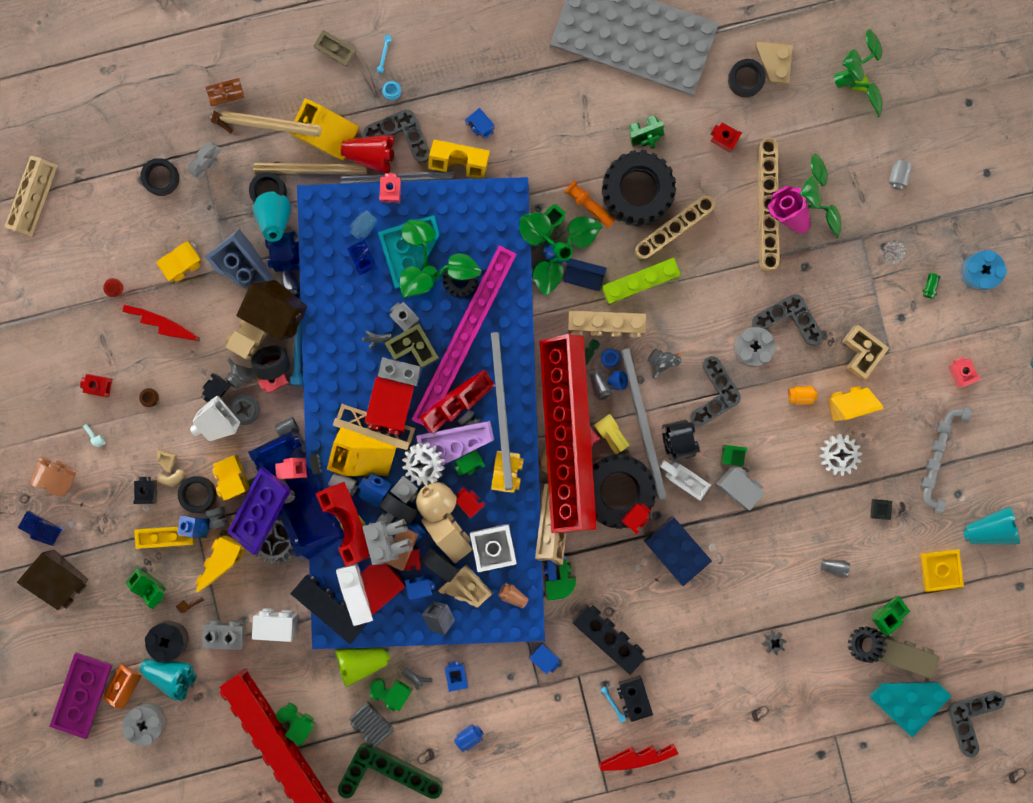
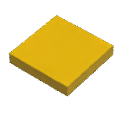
(942, 570)

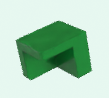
(733, 455)

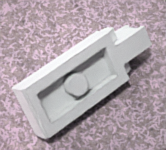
(686, 479)

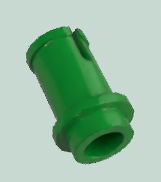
(931, 286)

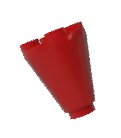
(370, 152)

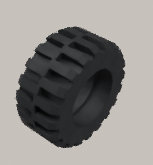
(644, 163)
(633, 468)

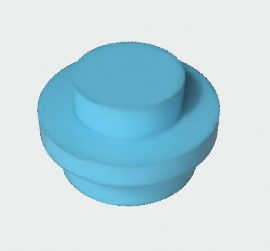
(391, 90)

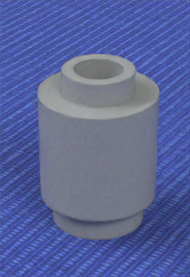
(900, 175)
(350, 482)

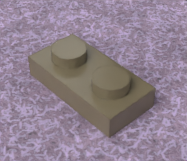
(334, 48)

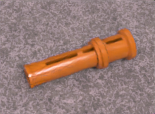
(582, 198)

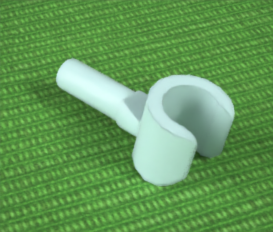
(95, 440)

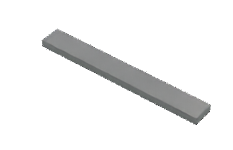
(501, 411)
(643, 423)

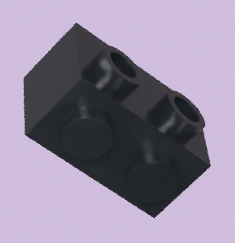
(635, 698)

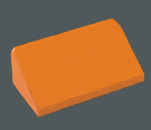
(121, 687)

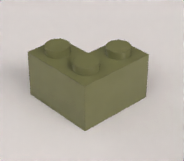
(413, 341)

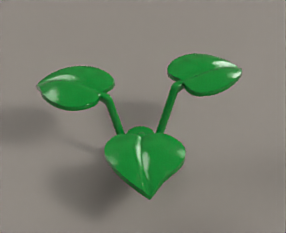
(855, 71)
(812, 194)
(536, 226)
(419, 282)

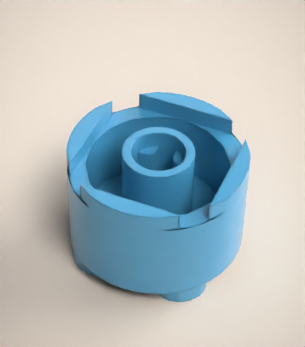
(994, 272)

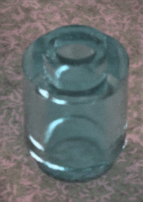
(363, 225)

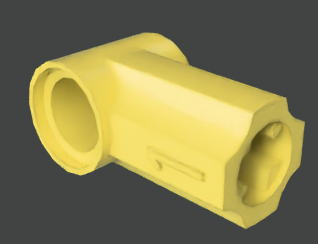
(609, 430)

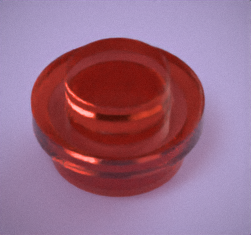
(113, 287)

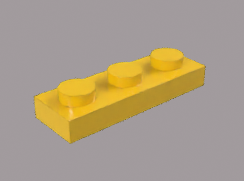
(160, 538)

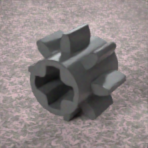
(779, 646)

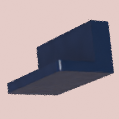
(584, 274)

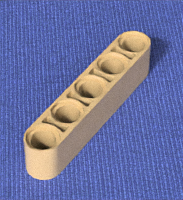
(682, 223)

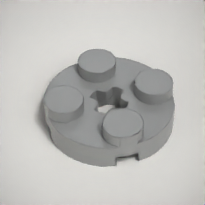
(205, 160)

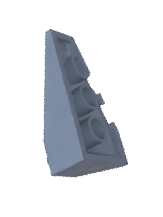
(238, 261)

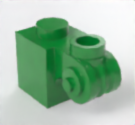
(393, 697)
(300, 724)

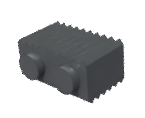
(371, 724)

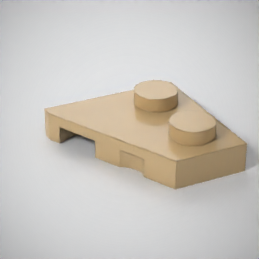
(776, 61)

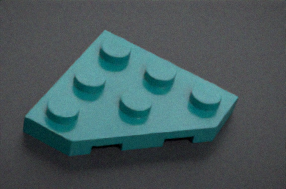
(402, 255)
(910, 702)

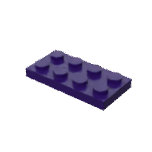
(259, 511)

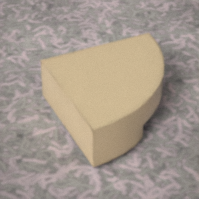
(166, 460)

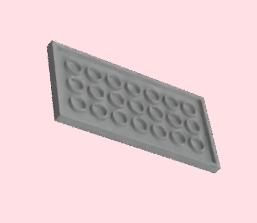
(638, 39)

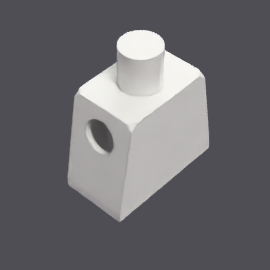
(214, 421)

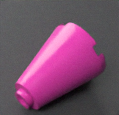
(791, 209)

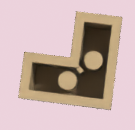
(246, 341)
(868, 351)
(449, 537)

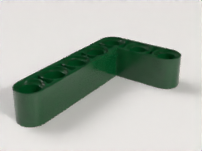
(387, 770)

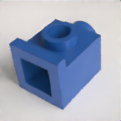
(480, 124)
(419, 587)
(456, 683)

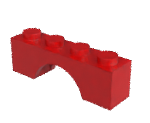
(339, 503)

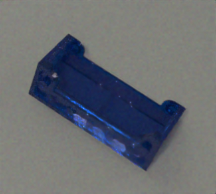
(303, 518)

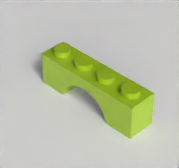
(640, 281)

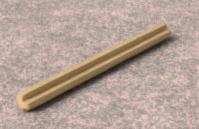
(271, 123)
(310, 169)

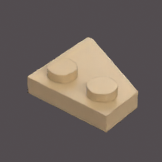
(467, 587)

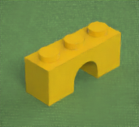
(446, 153)

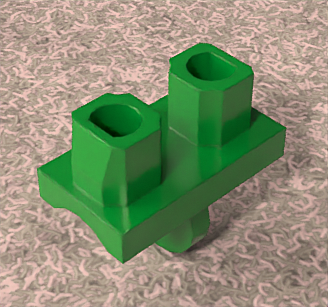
(648, 134)

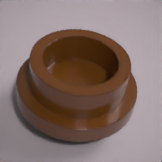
(149, 397)

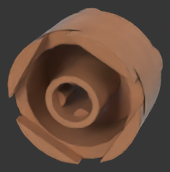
(53, 477)

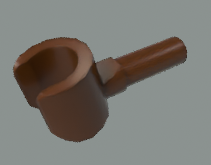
(215, 118)
(184, 607)

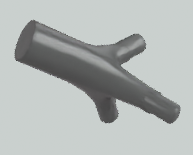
(375, 339)
(416, 679)

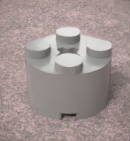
(747, 355)
(134, 728)

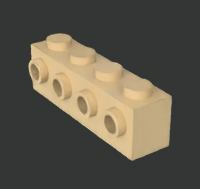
(606, 322)

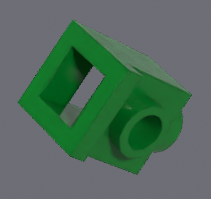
(469, 463)

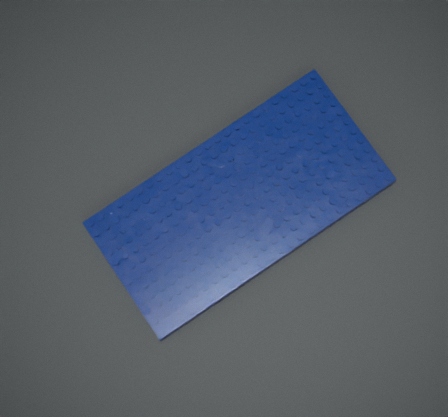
(342, 369)

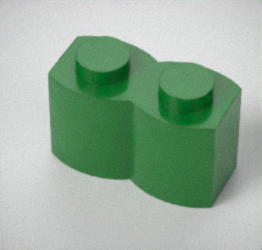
(556, 217)

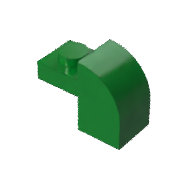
(562, 586)
(146, 587)
(890, 616)

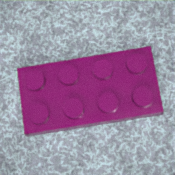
(81, 695)

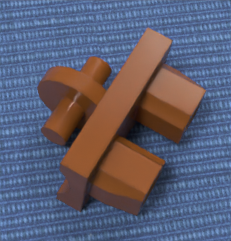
(225, 92)

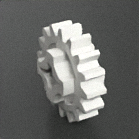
(840, 447)
(425, 455)

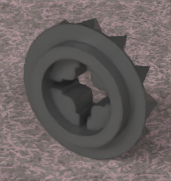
(246, 400)

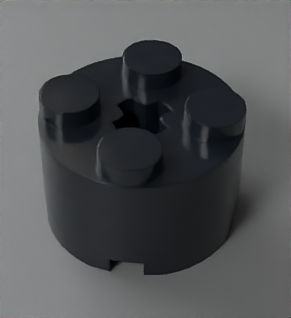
(680, 440)
(166, 630)

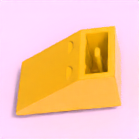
(334, 128)
(360, 455)
(224, 557)

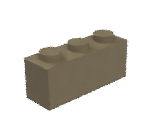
(908, 657)

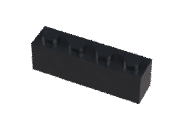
(327, 607)

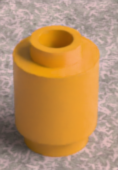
(802, 395)

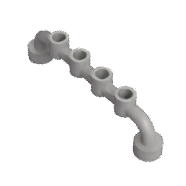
(939, 447)

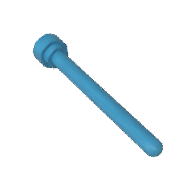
(297, 377)

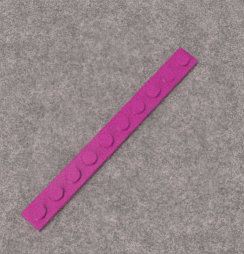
(466, 331)

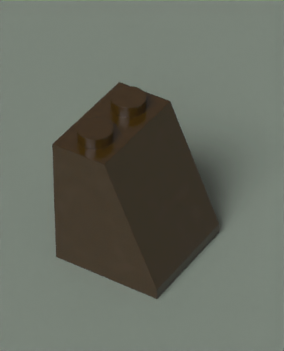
(272, 309)
(53, 580)

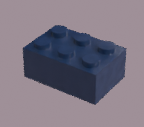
(677, 551)

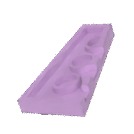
(458, 441)

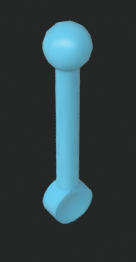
(387, 39)
(621, 717)

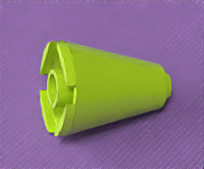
(360, 662)

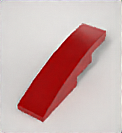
(166, 326)
(456, 401)
(629, 759)

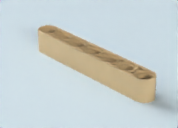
(765, 195)

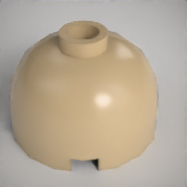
(435, 501)

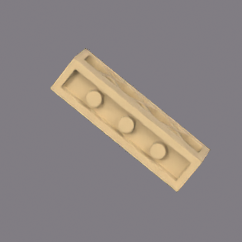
(32, 196)
(370, 433)
(549, 543)

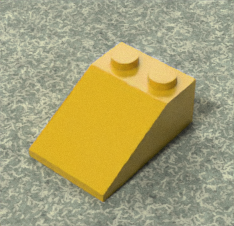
(853, 404)

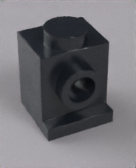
(214, 388)
(150, 496)

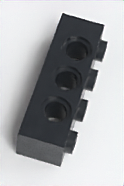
(627, 662)

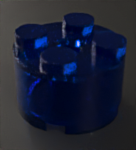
(283, 253)

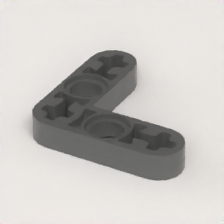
(406, 128)
(795, 313)
(721, 398)
(967, 712)

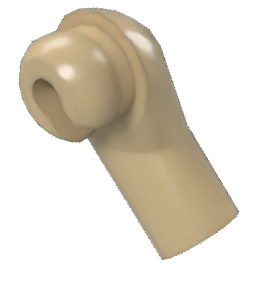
(173, 480)

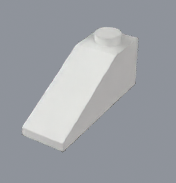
(354, 594)

